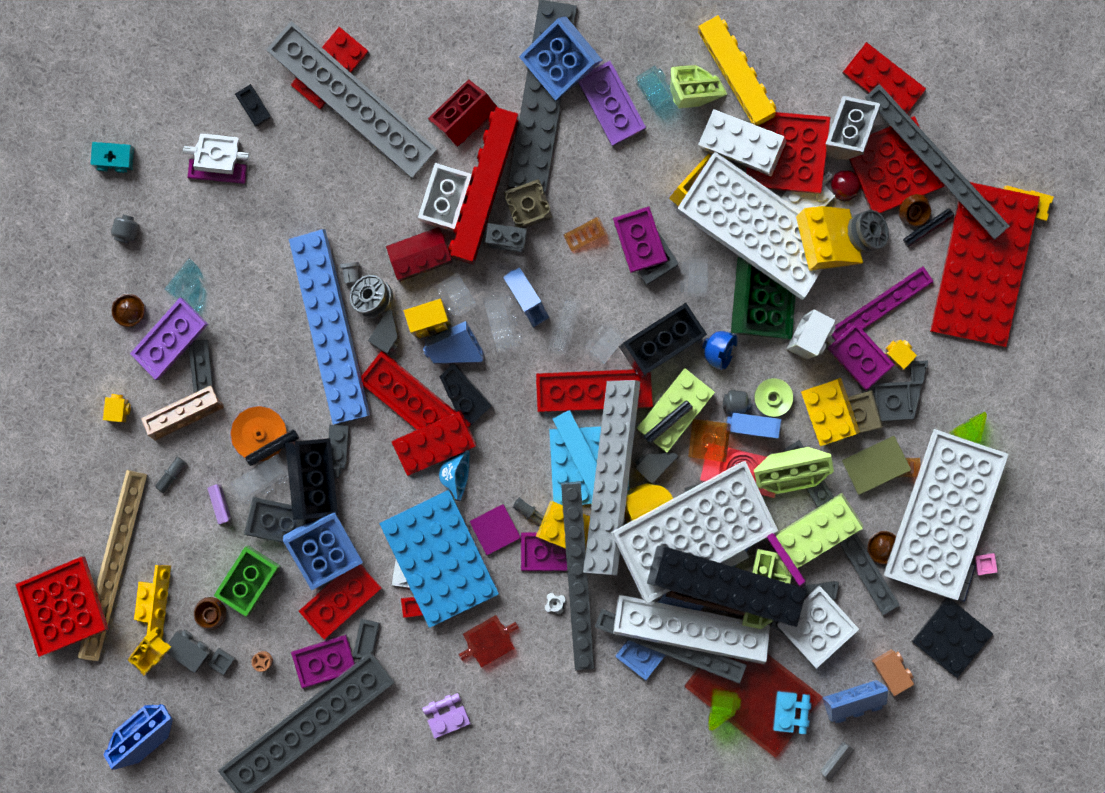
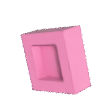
(985, 564)

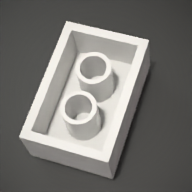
(444, 197)

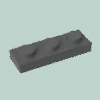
(200, 365)

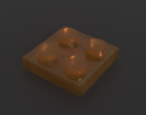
(709, 440)

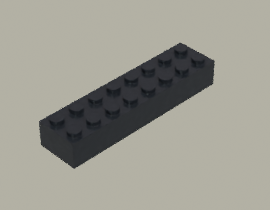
(726, 586)

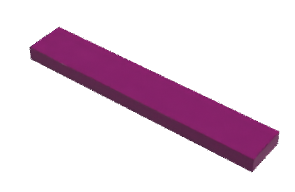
(885, 302)

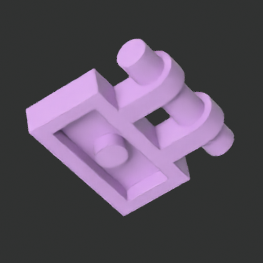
(448, 721)

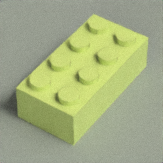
(683, 388)
(819, 530)

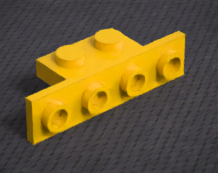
(152, 600)

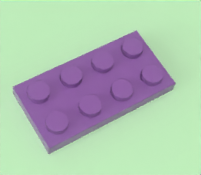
(611, 103)
(169, 339)

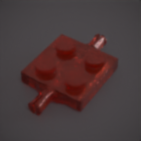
(488, 641)

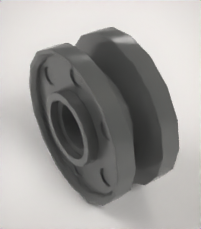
(868, 231)
(371, 296)

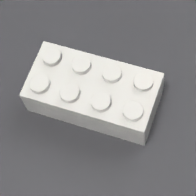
(742, 142)
(811, 335)

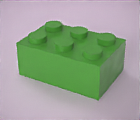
(247, 580)

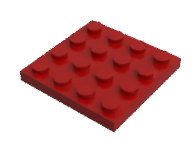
(803, 156)
(891, 171)
(61, 606)

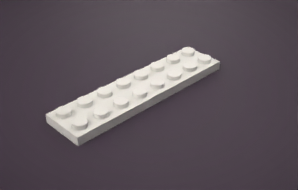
(690, 629)

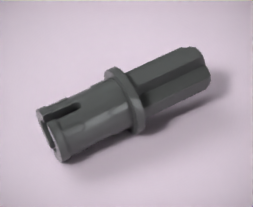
(170, 474)
(528, 511)

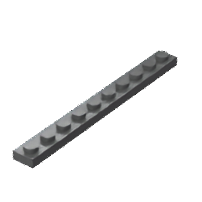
(938, 163)
(856, 552)
(576, 578)

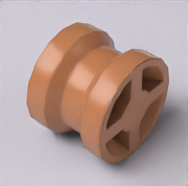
(259, 663)

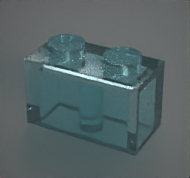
(655, 88)

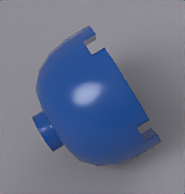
(719, 348)

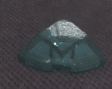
(189, 277)

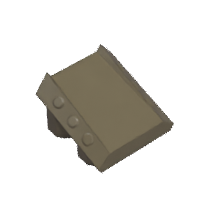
(528, 204)

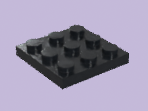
(952, 637)

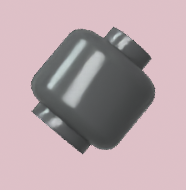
(124, 229)
(736, 402)

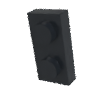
(253, 105)

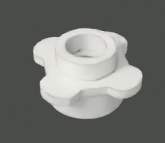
(555, 608)

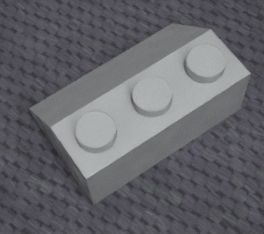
(851, 128)

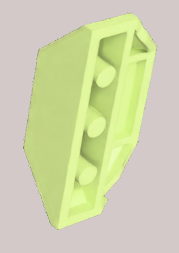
(694, 86)
(793, 470)
(771, 566)

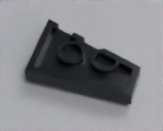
(464, 394)

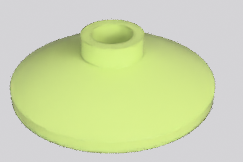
(781, 390)

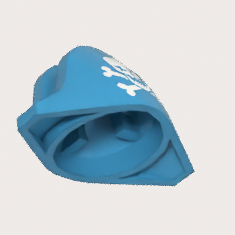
(452, 474)

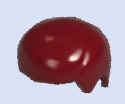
(845, 185)

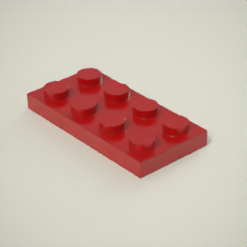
(342, 49)
(872, 68)
(434, 443)
(339, 600)

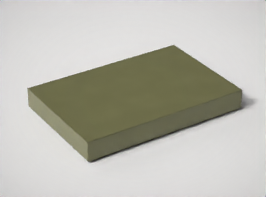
(876, 465)

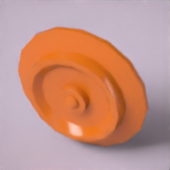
(255, 429)

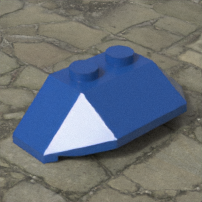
(138, 736)

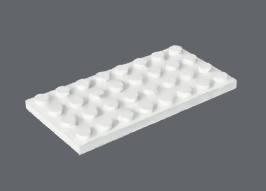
(749, 223)
(945, 514)
(705, 521)

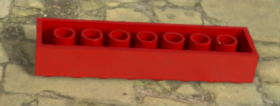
(485, 185)

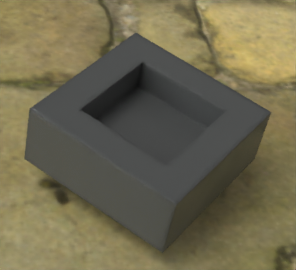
(221, 661)

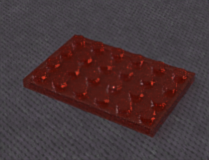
(758, 699)

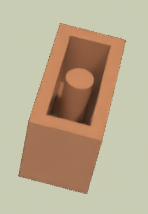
(893, 672)

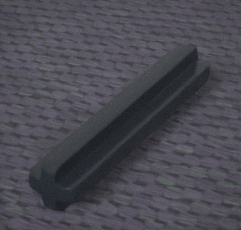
(928, 227)
(668, 421)
(271, 447)

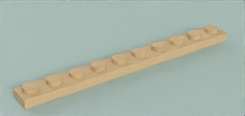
(115, 556)

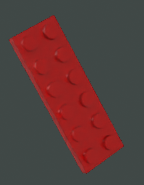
(584, 389)
(404, 392)

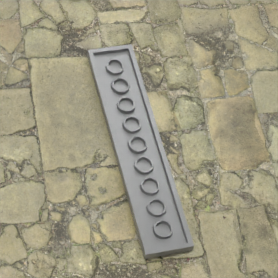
(351, 99)
(611, 476)

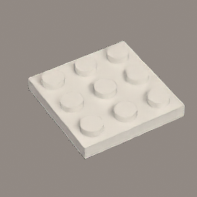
(820, 628)

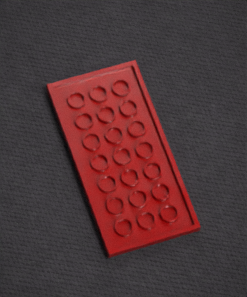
(984, 273)

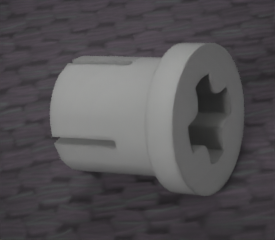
(350, 271)

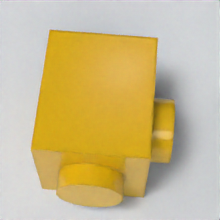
(900, 353)
(116, 408)

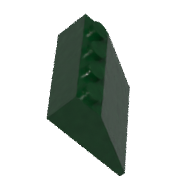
(761, 304)

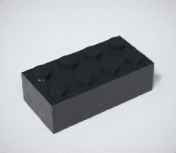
(662, 340)
(311, 478)

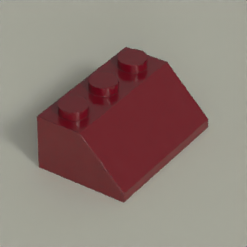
(463, 112)
(418, 254)

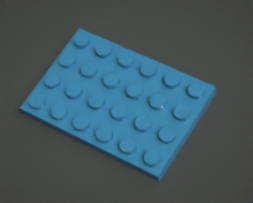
(439, 558)

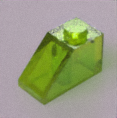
(971, 429)
(722, 707)

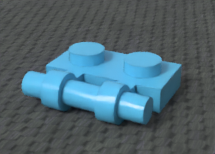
(785, 712)

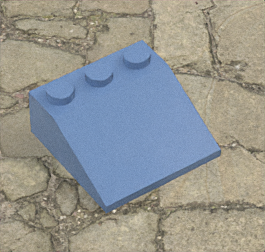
(560, 57)
(322, 550)
(856, 701)

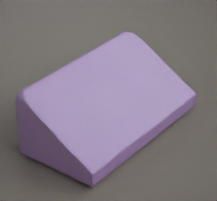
(219, 503)

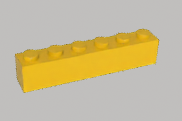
(736, 71)

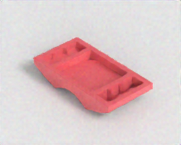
(712, 468)

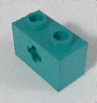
(102, 151)

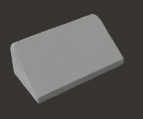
(836, 760)

